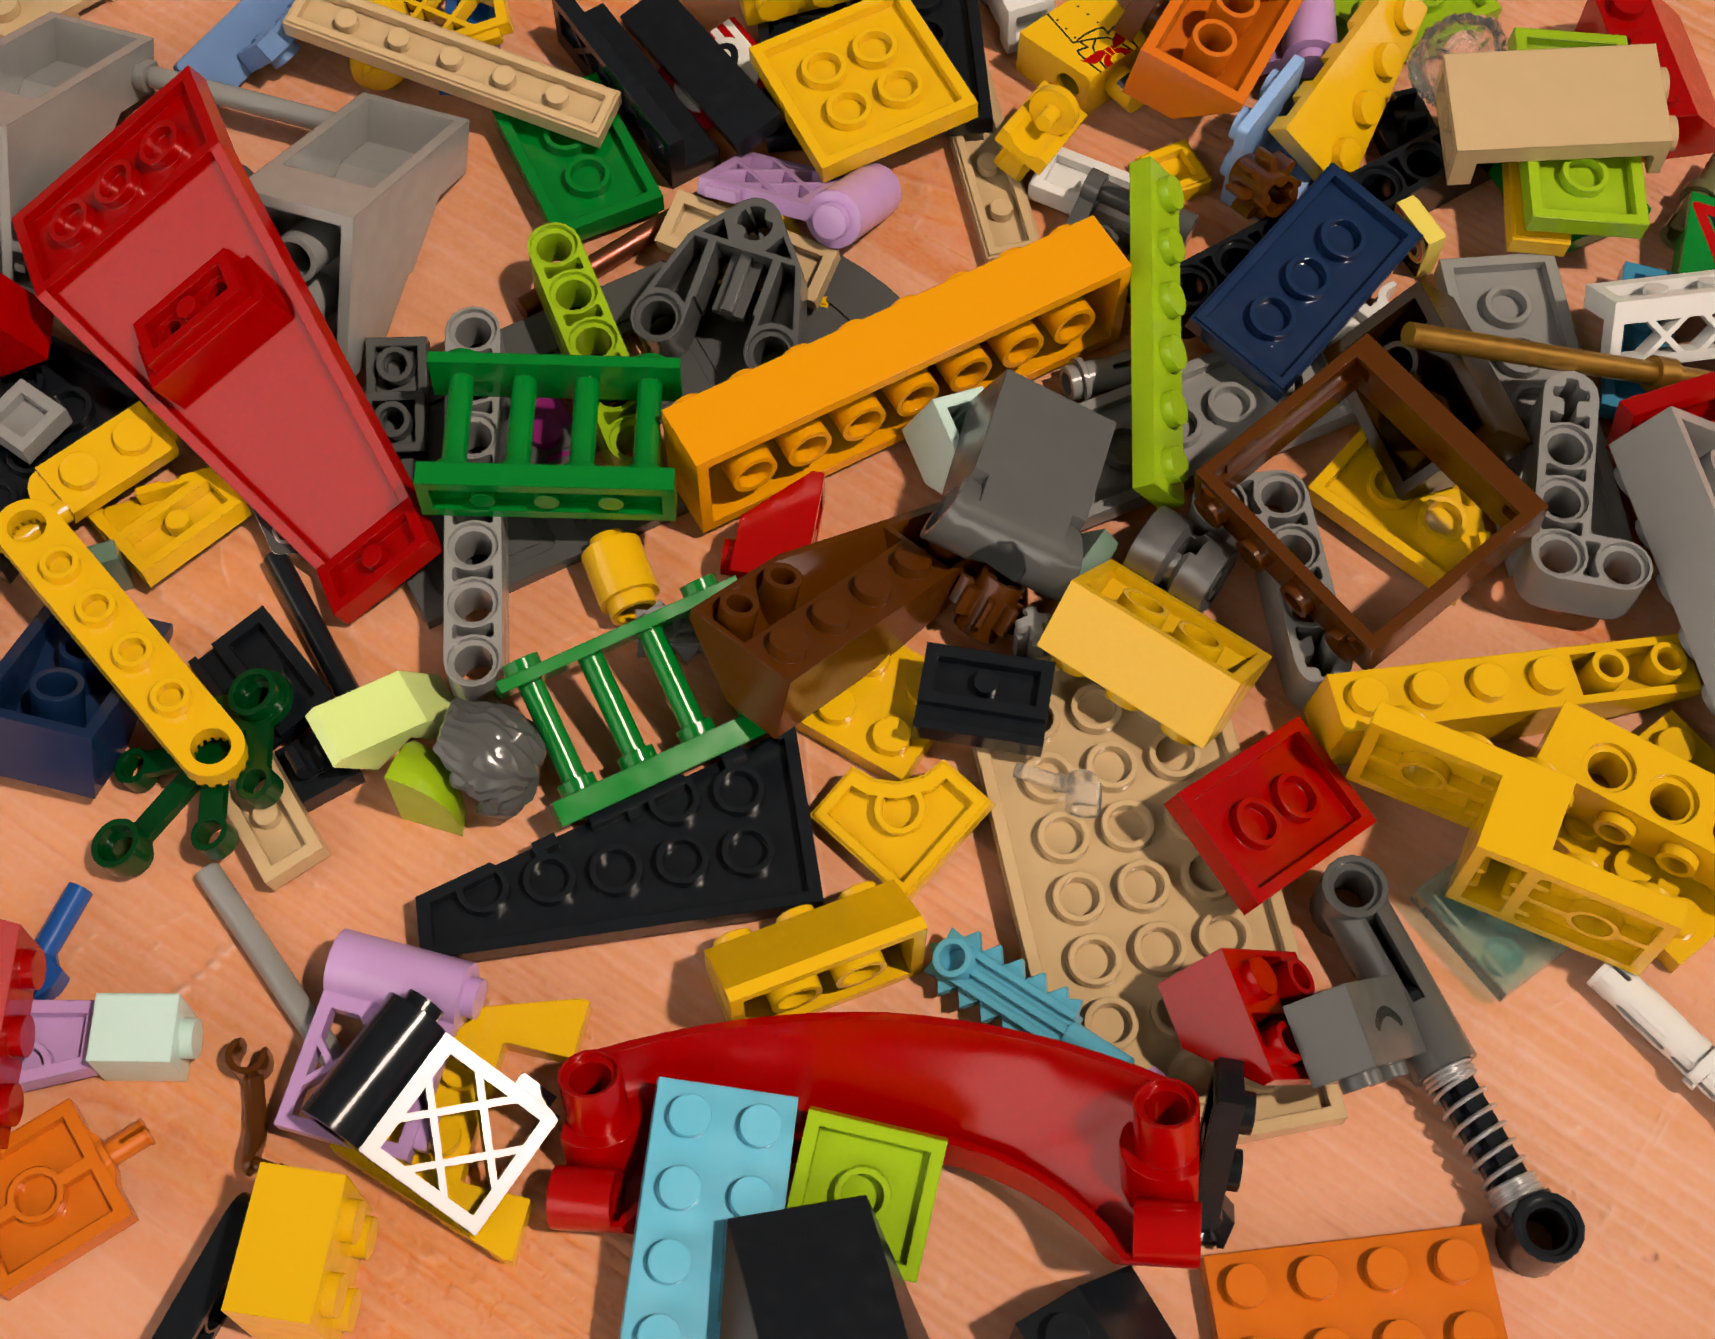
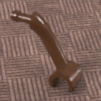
(254, 1101)

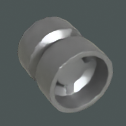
(1179, 560)

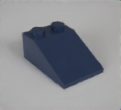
(59, 711)

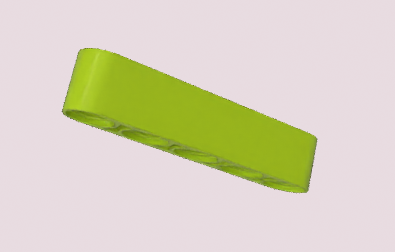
(585, 329)

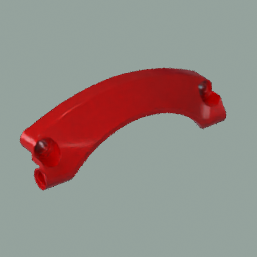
(1041, 1115)

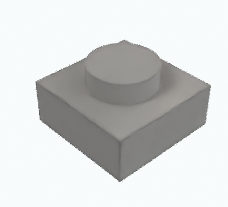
(30, 421)

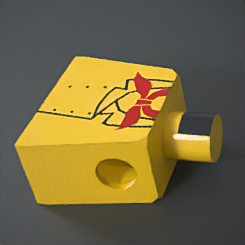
(1081, 53)

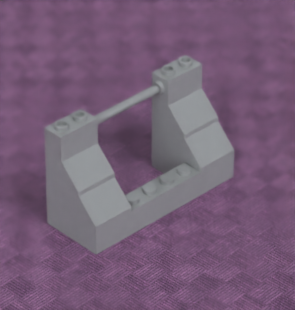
(342, 197)

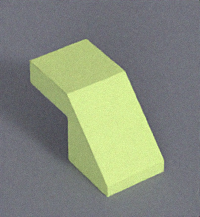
(379, 718)

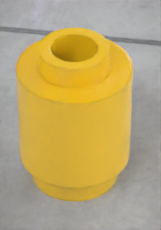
(620, 574)

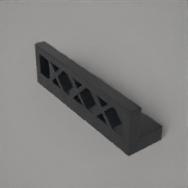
(648, 105)

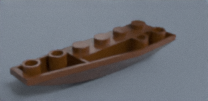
(824, 617)

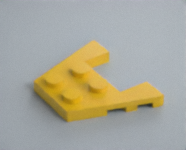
(536, 1029)

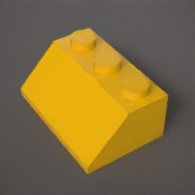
(1152, 652)
(819, 954)

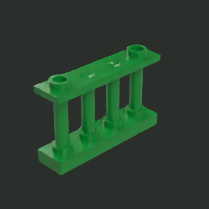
(546, 490)
(639, 762)

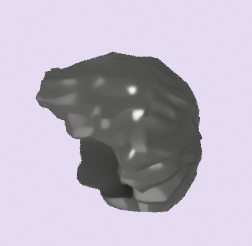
(491, 755)

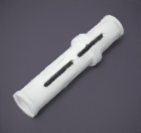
(1659, 1025)

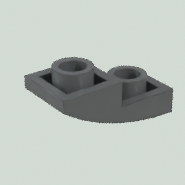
(400, 389)

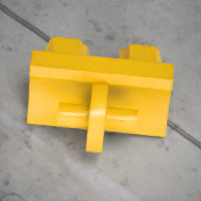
(1038, 130)

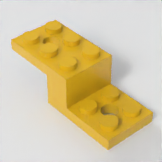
(1513, 823)

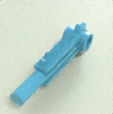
(1007, 994)

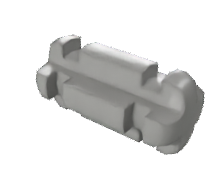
(1028, 633)

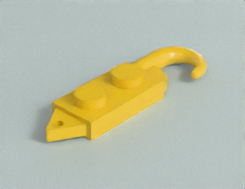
(101, 466)

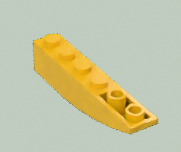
(1506, 692)

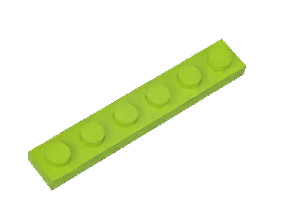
(1156, 341)

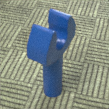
(54, 935)

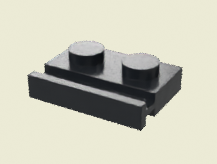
(263, 644)
(983, 699)

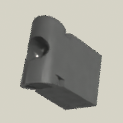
(1022, 483)

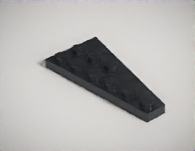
(664, 861)

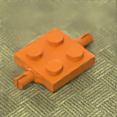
(61, 1193)

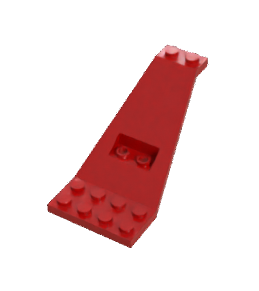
(199, 309)

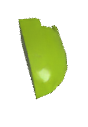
(423, 789)

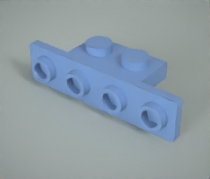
(243, 43)

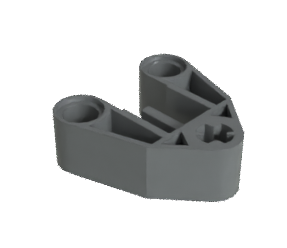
(693, 271)

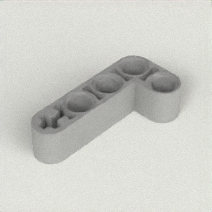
(1568, 490)
(1297, 529)

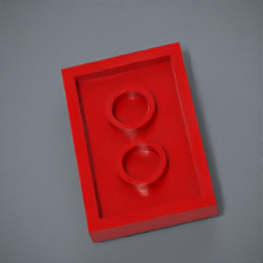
(1270, 814)

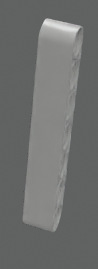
(487, 583)

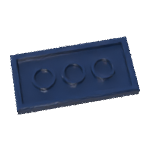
(1303, 281)

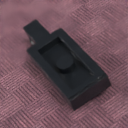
(1225, 1115)

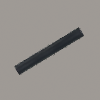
(310, 623)

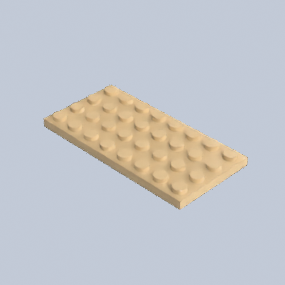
(1126, 893)

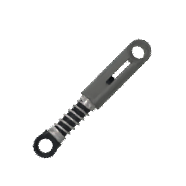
(1379, 945)

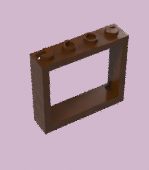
(1433, 431)

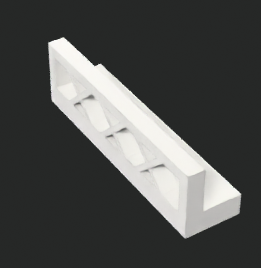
(1651, 300)

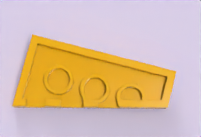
(1347, 97)

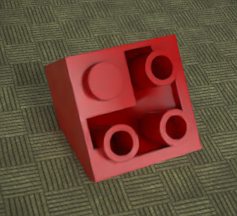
(1235, 1011)

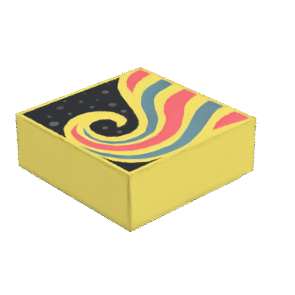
(1426, 252)

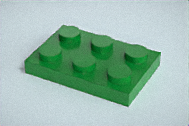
(579, 182)

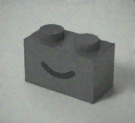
(1356, 1033)

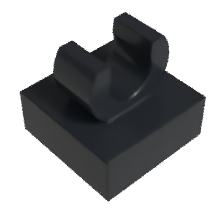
(1402, 121)
(314, 774)

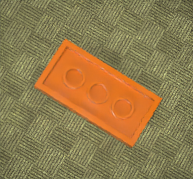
(1358, 1289)

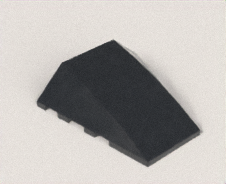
(813, 1276)

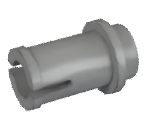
(1094, 377)

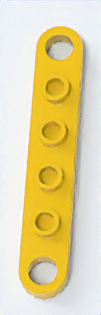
(122, 642)

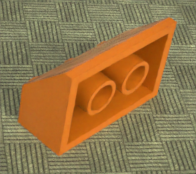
(1207, 55)

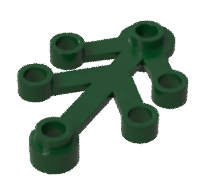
(256, 704)

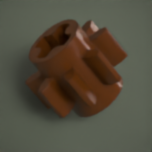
(1263, 184)
(987, 604)

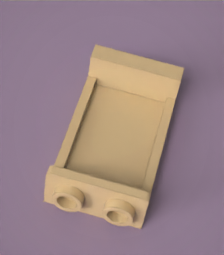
(1553, 107)

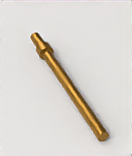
(1649, 373)

